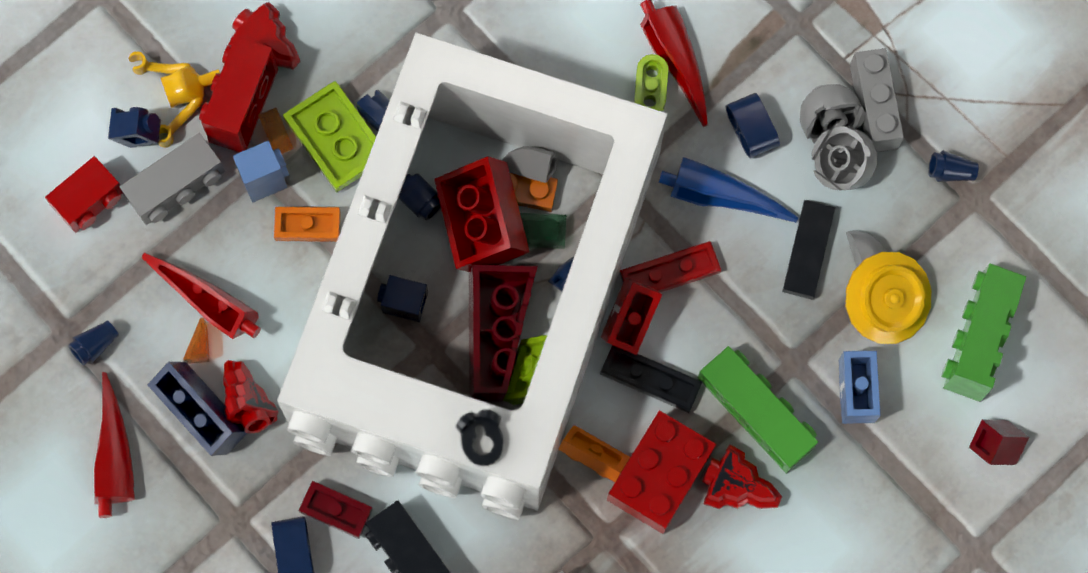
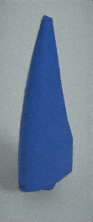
(710, 187)

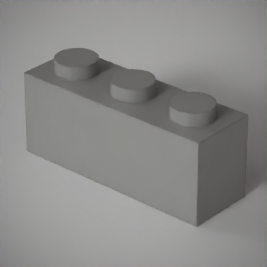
(876, 93)
(173, 179)

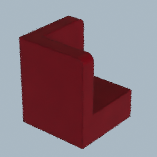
(998, 442)

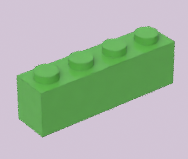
(757, 409)

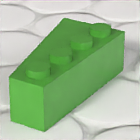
(983, 333)

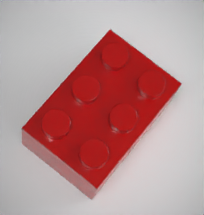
(239, 94)
(481, 214)
(661, 472)

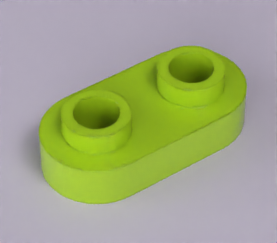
(651, 87)

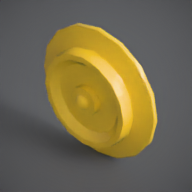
(888, 297)

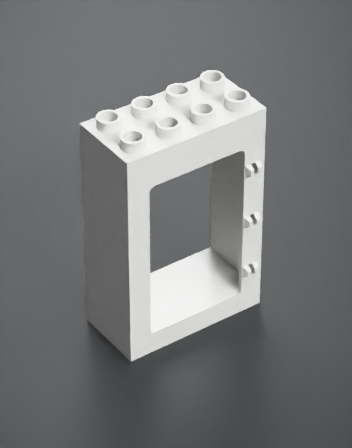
(412, 422)

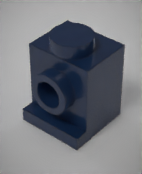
(134, 127)

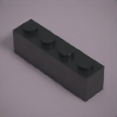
(402, 542)

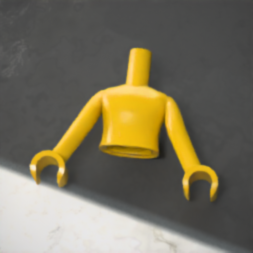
(181, 87)

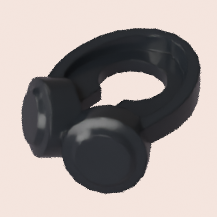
(490, 421)

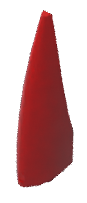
(671, 41)
(210, 301)
(113, 458)

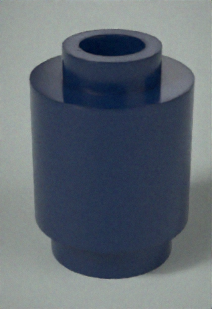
(419, 196)

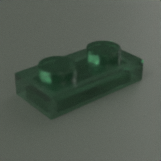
(544, 230)

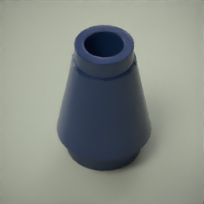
(950, 167)
(93, 342)

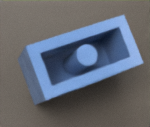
(262, 170)
(859, 387)

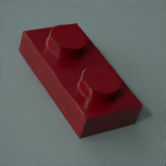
(335, 509)

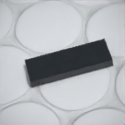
(808, 249)
(651, 378)

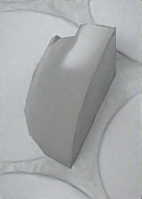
(532, 163)
(863, 245)

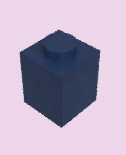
(403, 298)

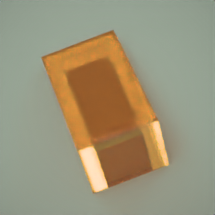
(275, 130)
(198, 347)

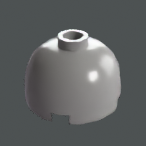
(830, 108)
(844, 158)

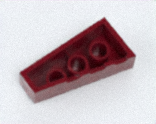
(496, 321)

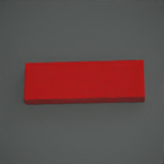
(675, 268)

